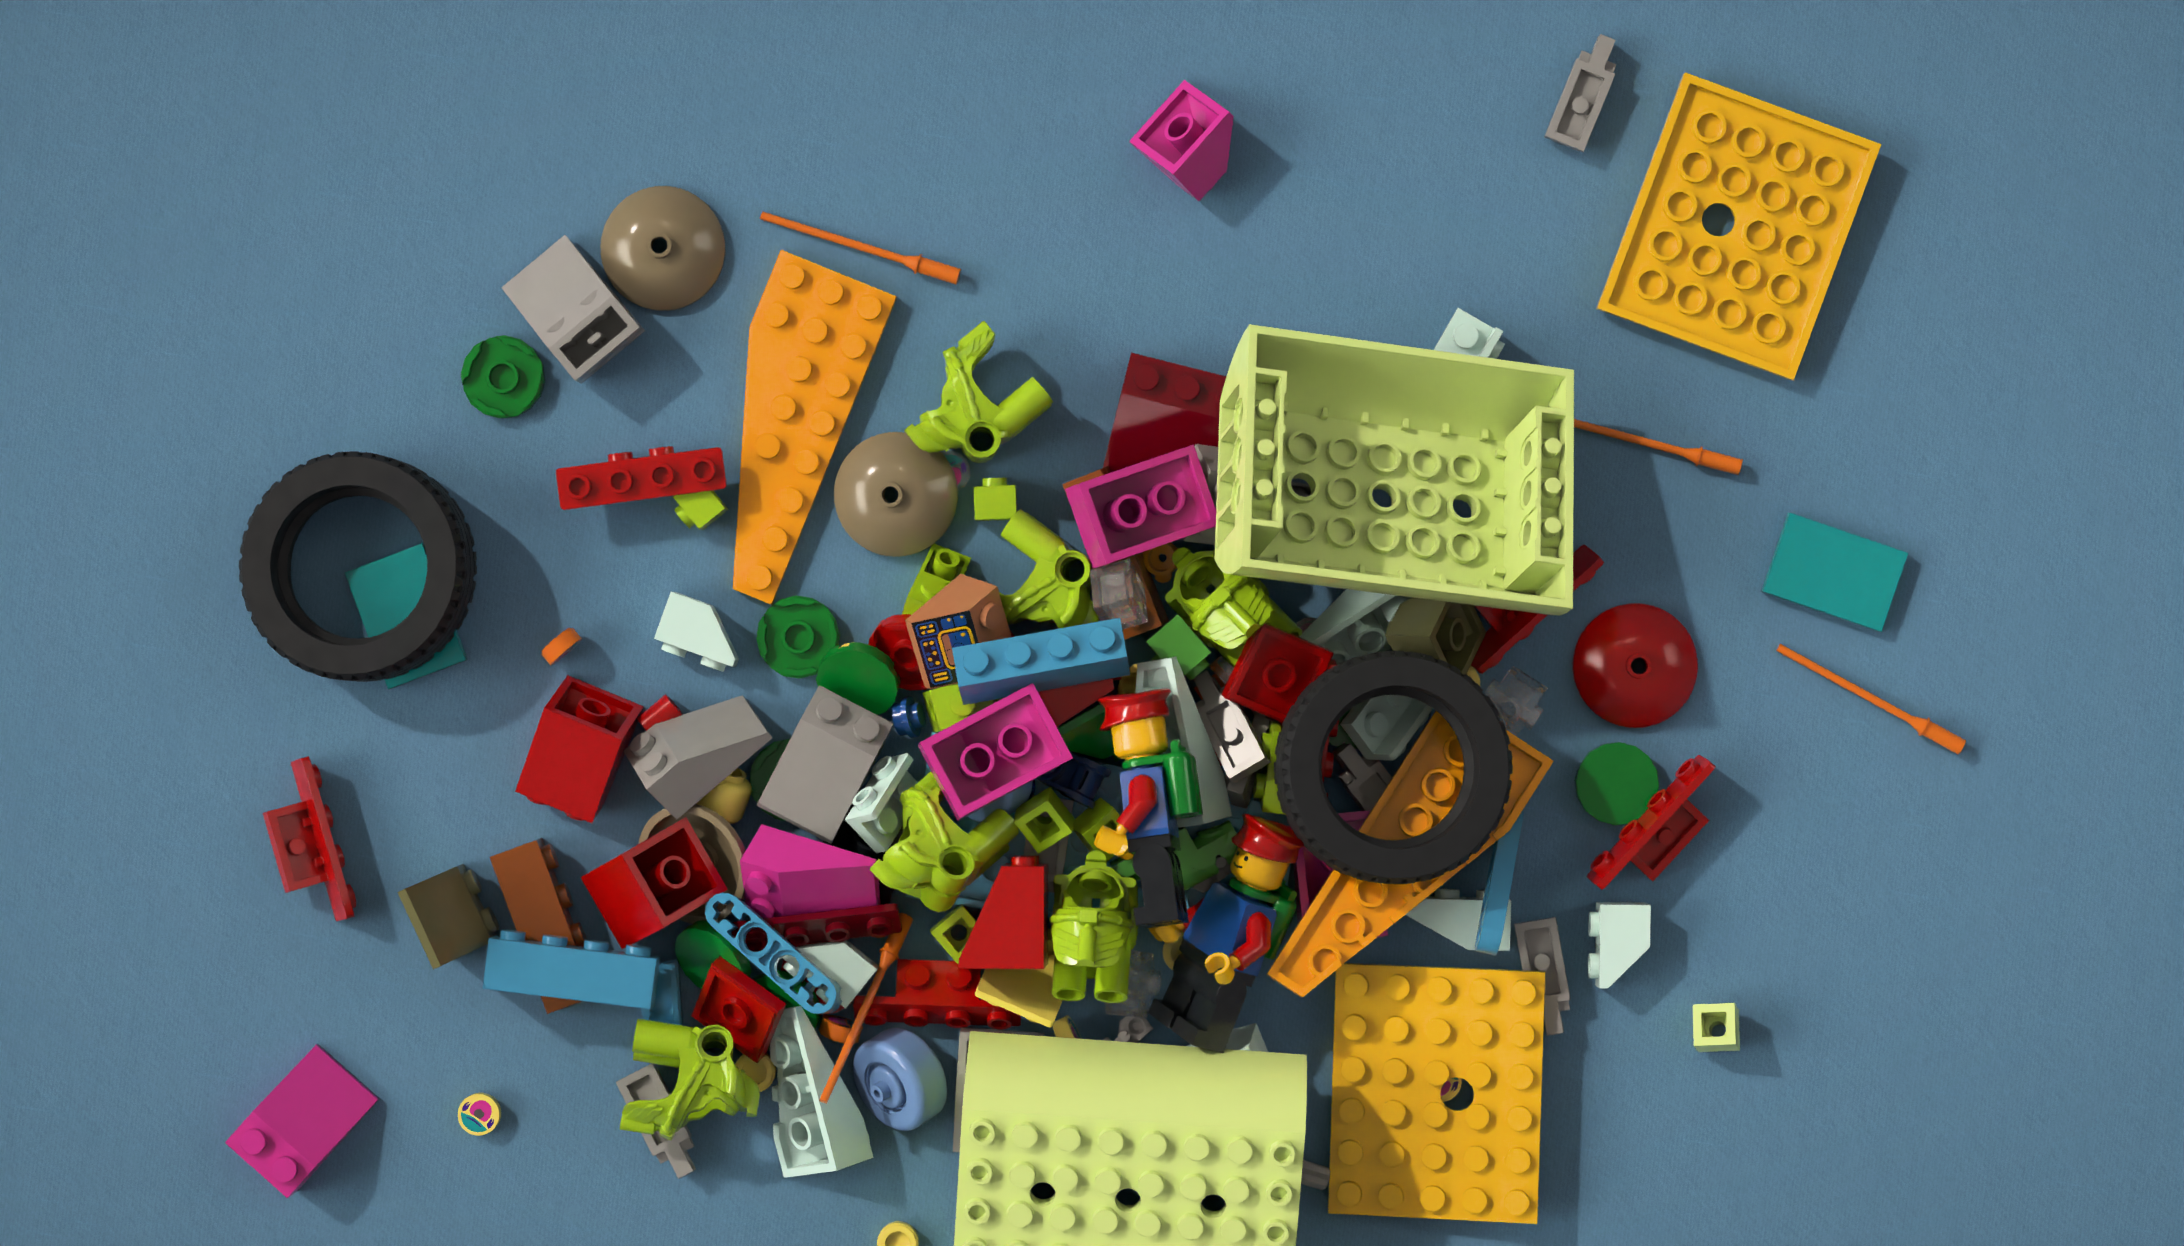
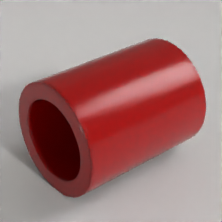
(659, 712)

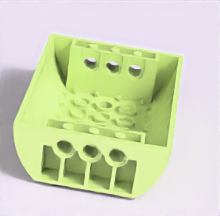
(1426, 434)
(1135, 1119)

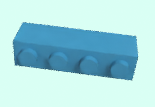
(1042, 658)
(571, 971)

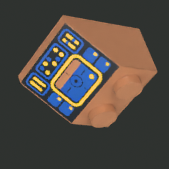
(957, 616)

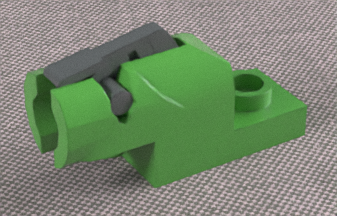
(1201, 859)

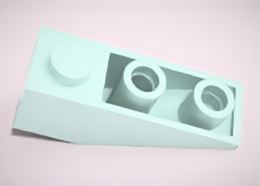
(1457, 917)

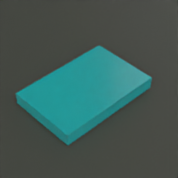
(1834, 572)
(387, 595)

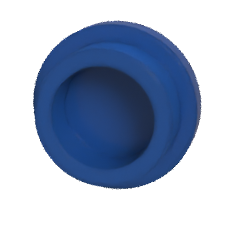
(908, 717)

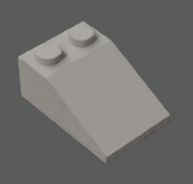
(696, 752)
(825, 764)

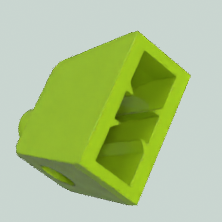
(946, 707)

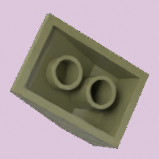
(449, 915)

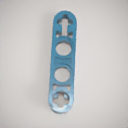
(1498, 890)
(775, 949)

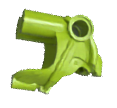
(968, 411)
(1048, 590)
(1227, 614)
(934, 854)
(1092, 939)
(702, 1082)

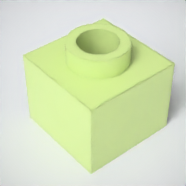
(1709, 1015)

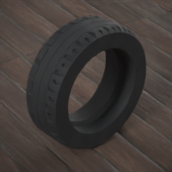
(269, 550)
(1483, 787)

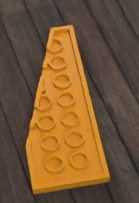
(802, 379)
(1419, 795)

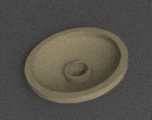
(687, 265)
(924, 500)
(720, 843)

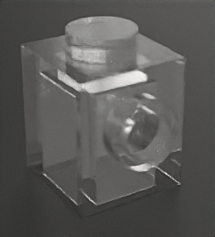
(1114, 588)

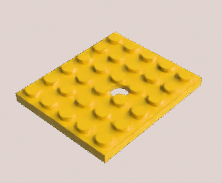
(1792, 209)
(1393, 1050)

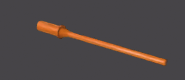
(916, 263)
(1696, 455)
(1921, 725)
(889, 954)

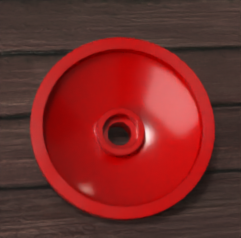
(1604, 665)

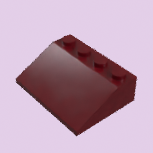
(1163, 411)

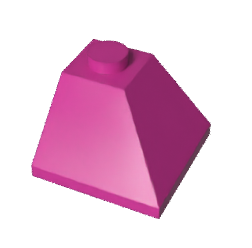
(1188, 140)

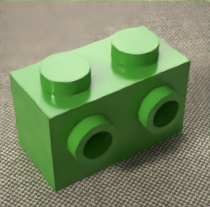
(1179, 641)

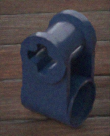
(1077, 779)

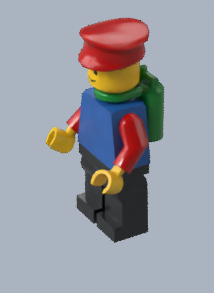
(1151, 802)
(1229, 936)

